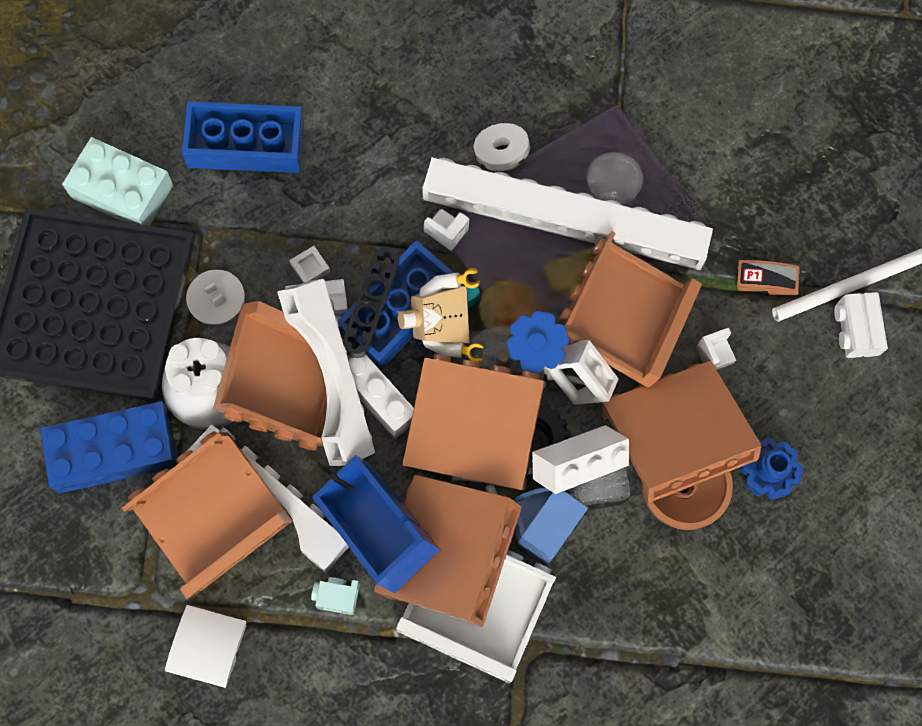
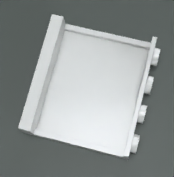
(507, 628)

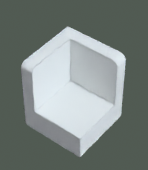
(446, 228)
(717, 349)

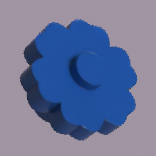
(538, 342)
(774, 471)

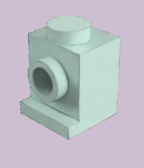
(336, 595)

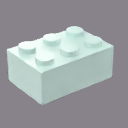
(117, 183)

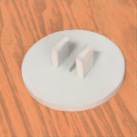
(215, 297)

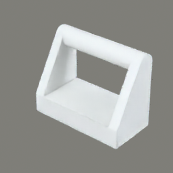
(592, 370)

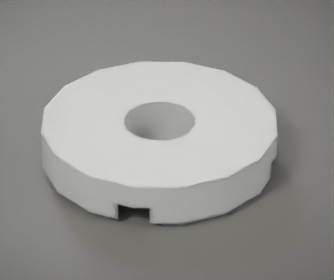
(498, 135)

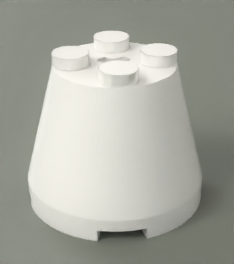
(193, 390)

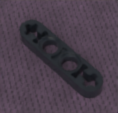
(368, 301)

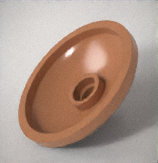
(697, 507)

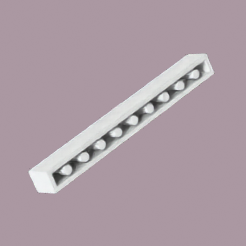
(566, 212)

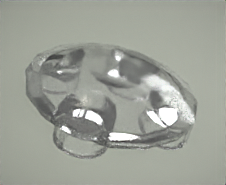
(615, 177)

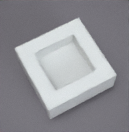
(309, 265)

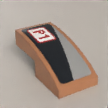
(768, 276)

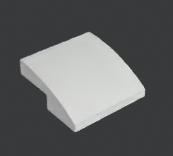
(205, 646)

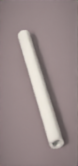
(847, 285)

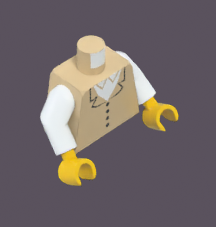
(441, 315)

